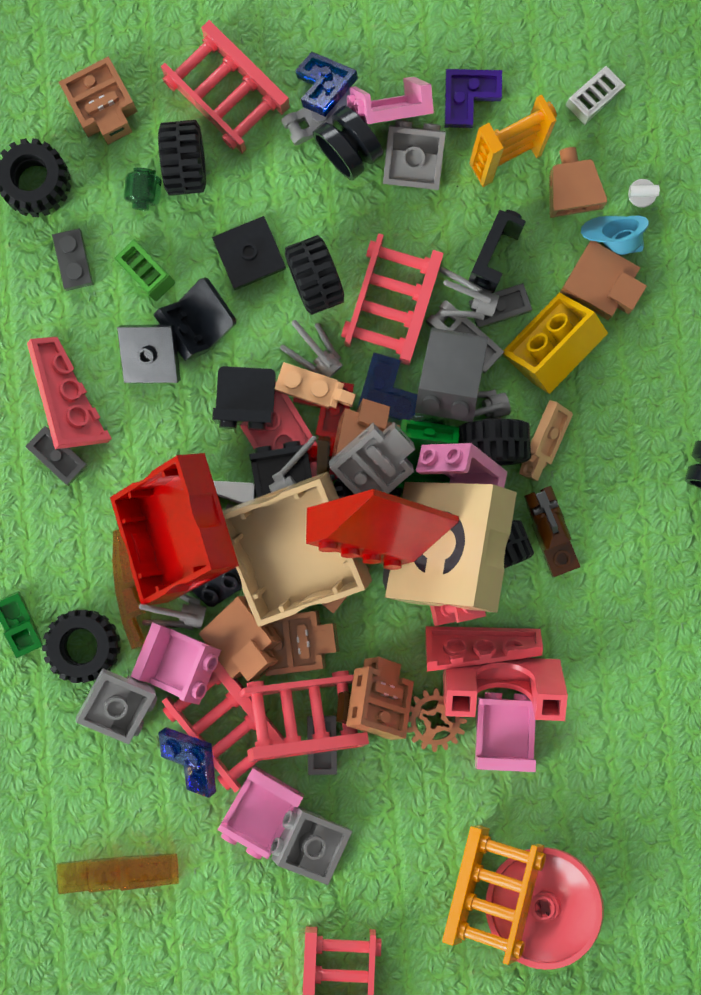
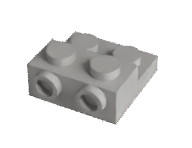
(414, 155)
(117, 706)
(310, 845)

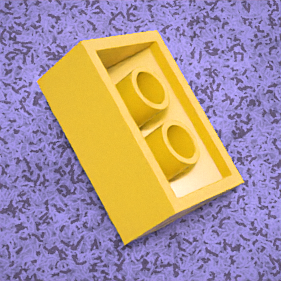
(555, 342)

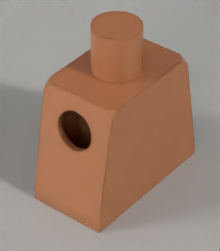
(574, 186)

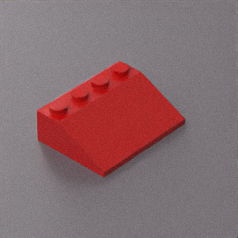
(376, 528)

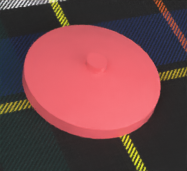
(562, 914)

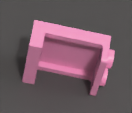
(414, 103)
(461, 464)
(176, 663)
(505, 733)
(259, 812)

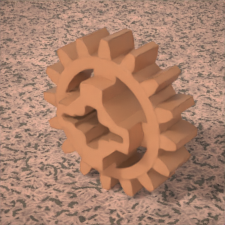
(429, 732)

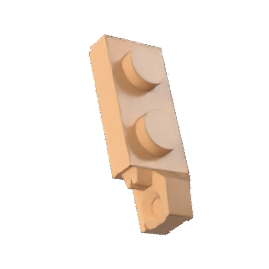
(312, 387)
(546, 439)

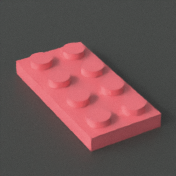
(287, 427)

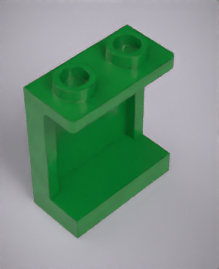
(425, 434)

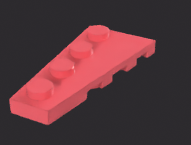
(64, 399)
(478, 645)

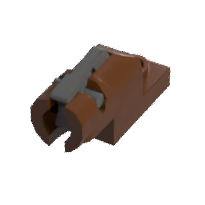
(551, 531)

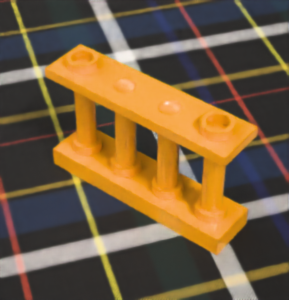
(498, 147)
(465, 899)

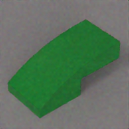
(18, 625)

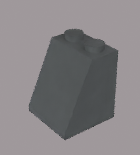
(451, 375)

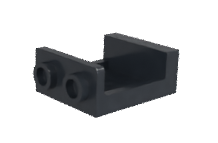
(508, 224)
(268, 462)

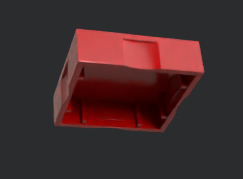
(174, 529)

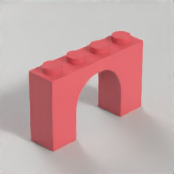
(535, 677)

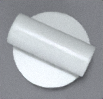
(643, 193)

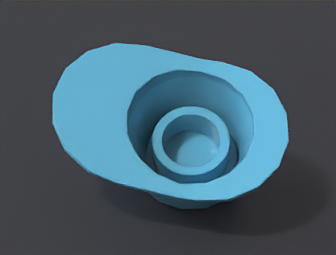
(617, 233)

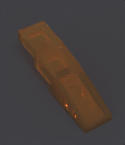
(126, 592)
(117, 873)

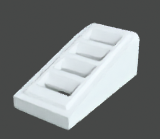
(580, 110)
(235, 491)

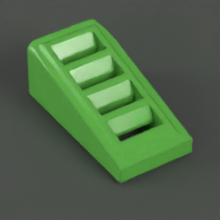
(157, 283)

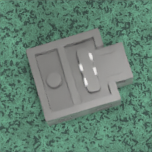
(374, 460)

